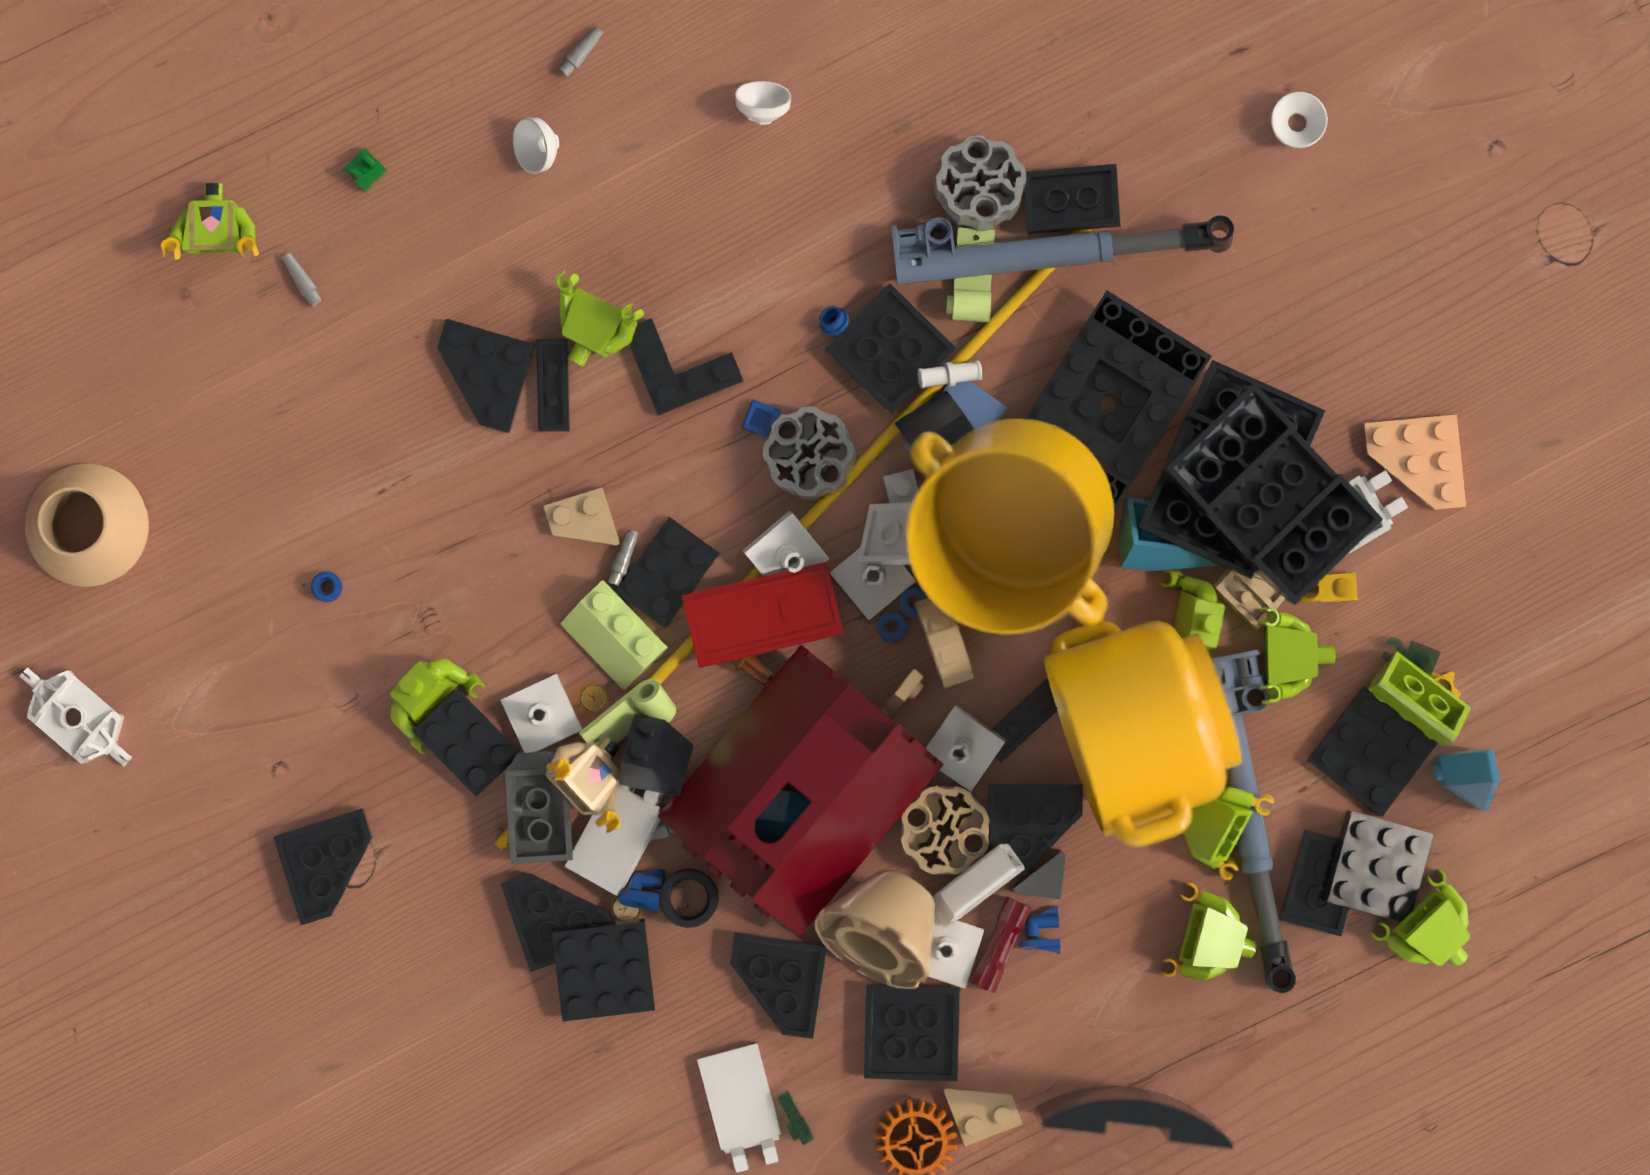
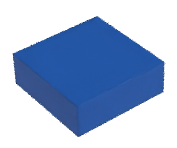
(760, 418)

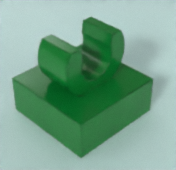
(365, 169)

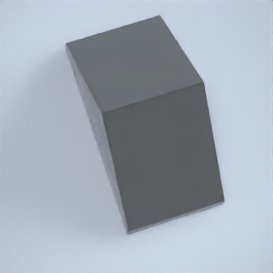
(1045, 879)

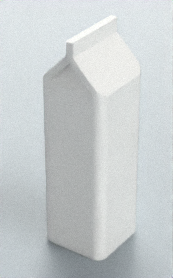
(976, 884)

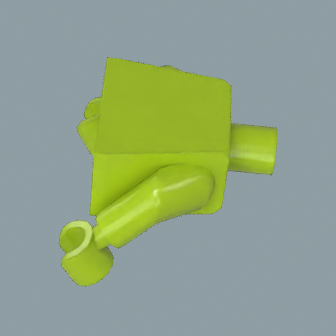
(593, 322)
(1197, 608)
(1290, 655)
(423, 689)
(1433, 929)

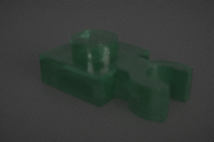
(1417, 653)
(798, 1126)

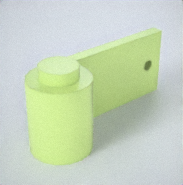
(971, 294)
(615, 723)

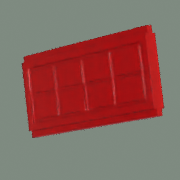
(762, 615)

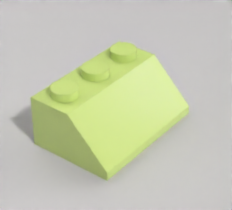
(613, 635)

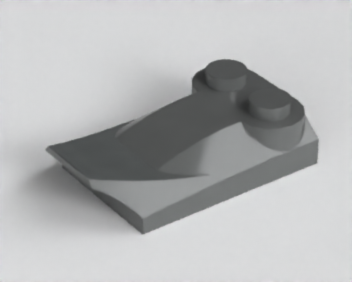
(536, 812)

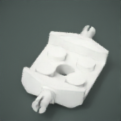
(99, 723)

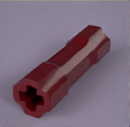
(992, 964)

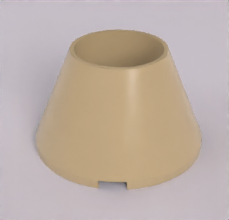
(123, 530)
(882, 929)

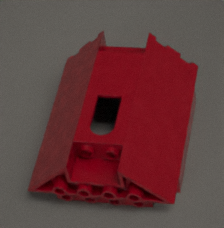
(831, 748)

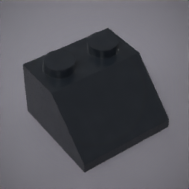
(938, 416)
(655, 756)

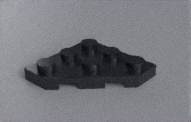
(487, 371)
(1032, 817)
(322, 862)
(539, 908)
(782, 978)

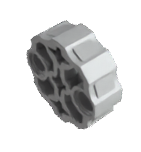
(996, 194)
(778, 448)

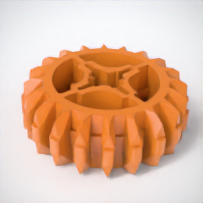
(929, 1139)

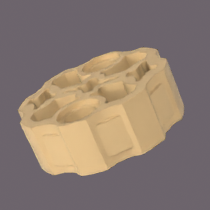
(944, 644)
(975, 824)

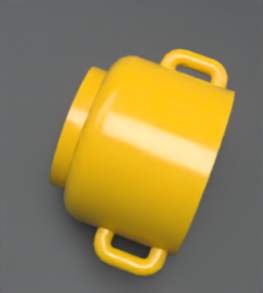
(1010, 526)
(1142, 725)

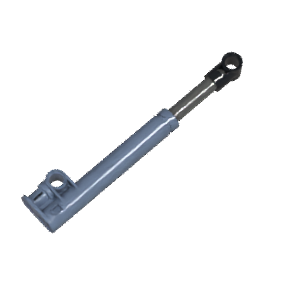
(926, 259)
(1253, 841)

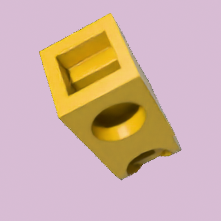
(1333, 589)

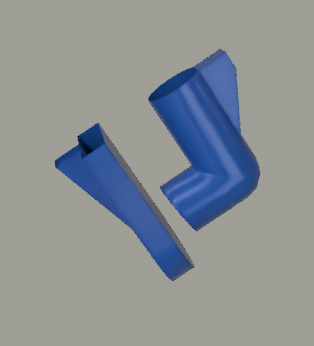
(636, 898)
(1047, 919)

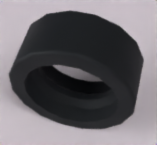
(674, 916)

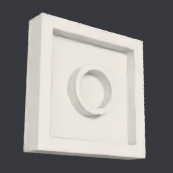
(885, 535)
(784, 548)
(871, 586)
(541, 714)
(965, 747)
(954, 951)

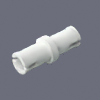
(949, 374)

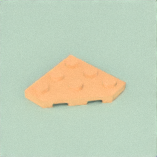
(1421, 457)

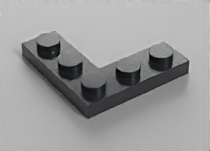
(672, 390)

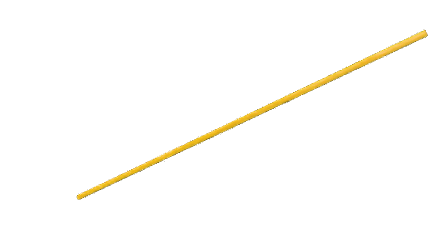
(871, 453)

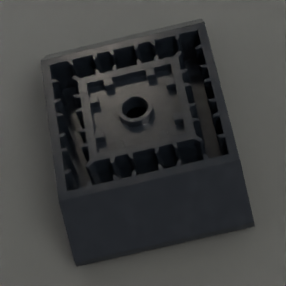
(1137, 365)

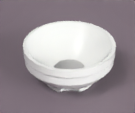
(762, 101)
(1312, 111)
(530, 147)

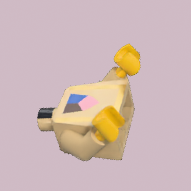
(588, 779)

